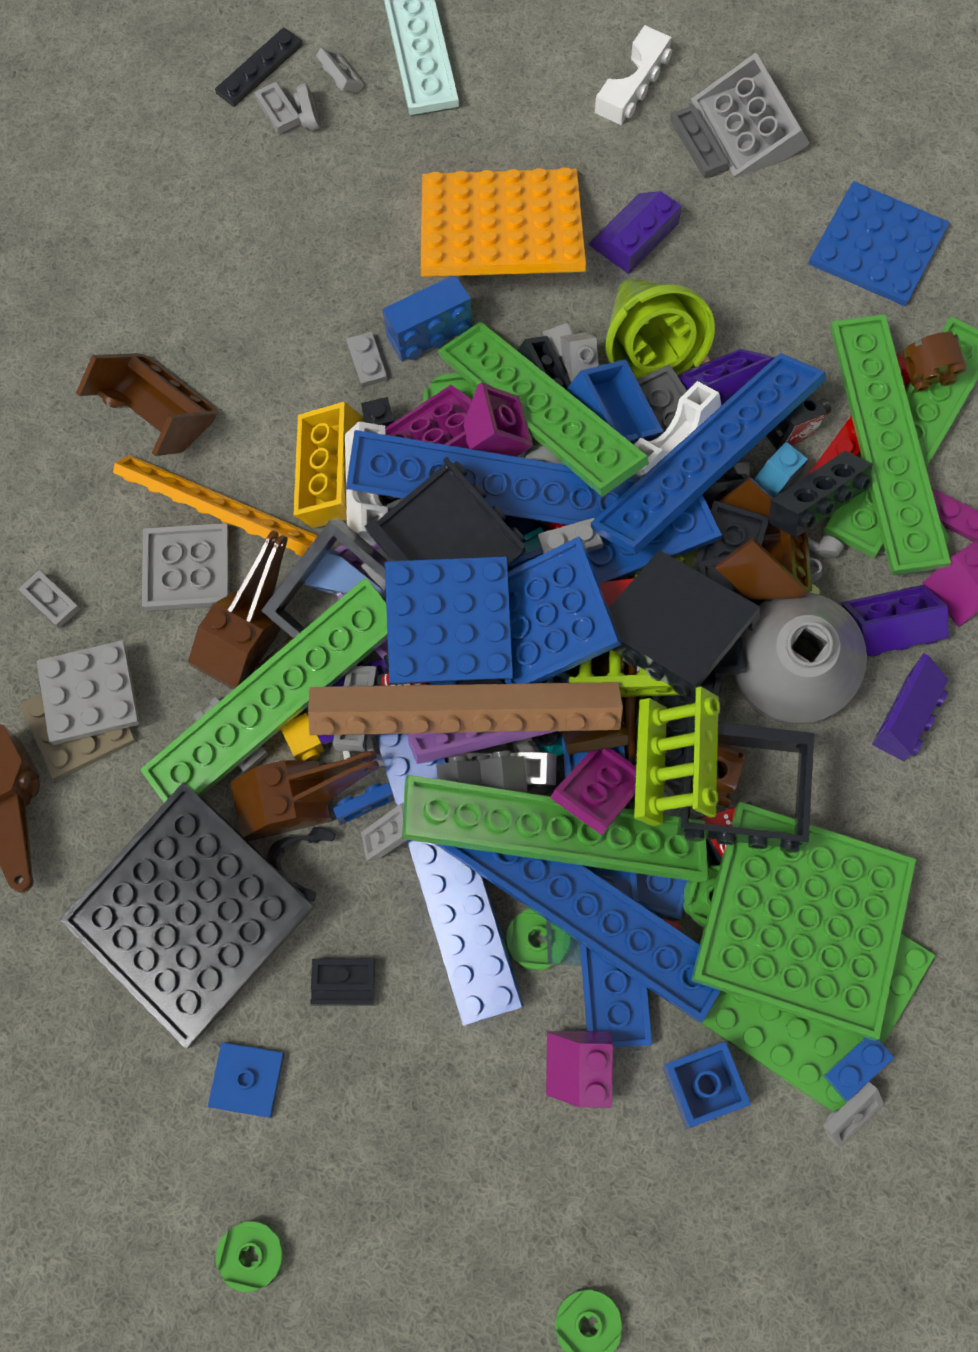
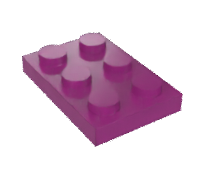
(598, 788)

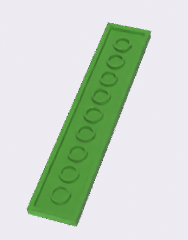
(552, 414)
(932, 415)
(889, 442)
(272, 694)
(542, 829)

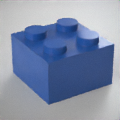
(706, 1085)

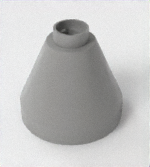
(785, 683)

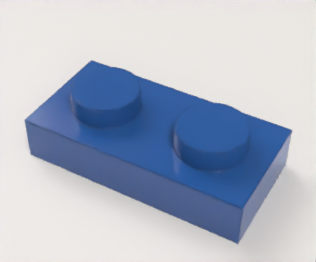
(373, 798)
(858, 1067)

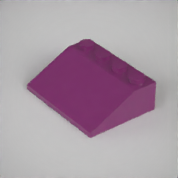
(436, 420)

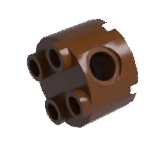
(934, 361)
(730, 762)

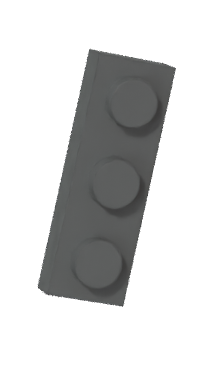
(699, 141)

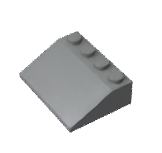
(750, 118)

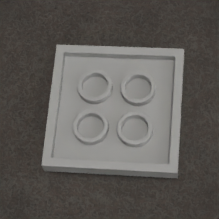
(185, 566)
(87, 692)

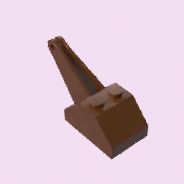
(235, 628)
(17, 786)
(293, 793)

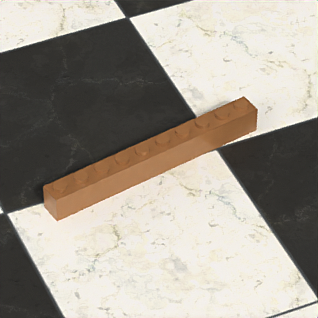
(464, 708)

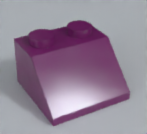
(496, 422)
(958, 584)
(580, 1068)

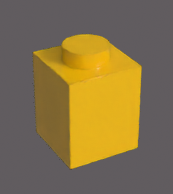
(302, 744)

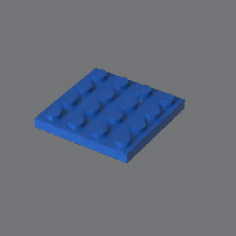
(878, 243)
(557, 614)
(448, 620)

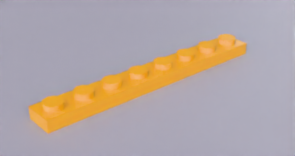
(211, 502)

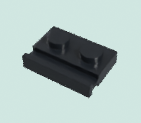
(342, 982)

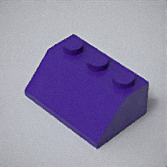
(637, 229)
(727, 372)
(899, 619)
(912, 710)

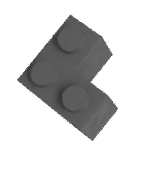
(499, 772)

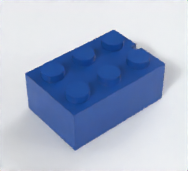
(428, 318)
(617, 399)

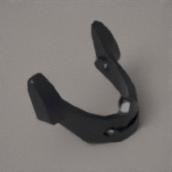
(277, 852)

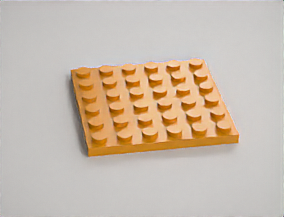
(501, 223)

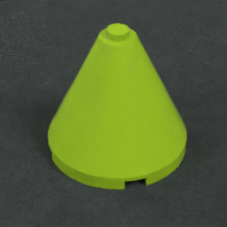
(659, 327)

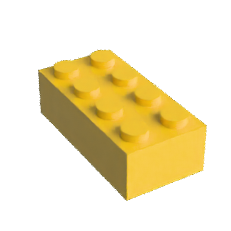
(321, 464)

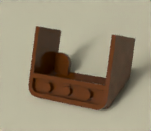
(151, 393)
(777, 567)

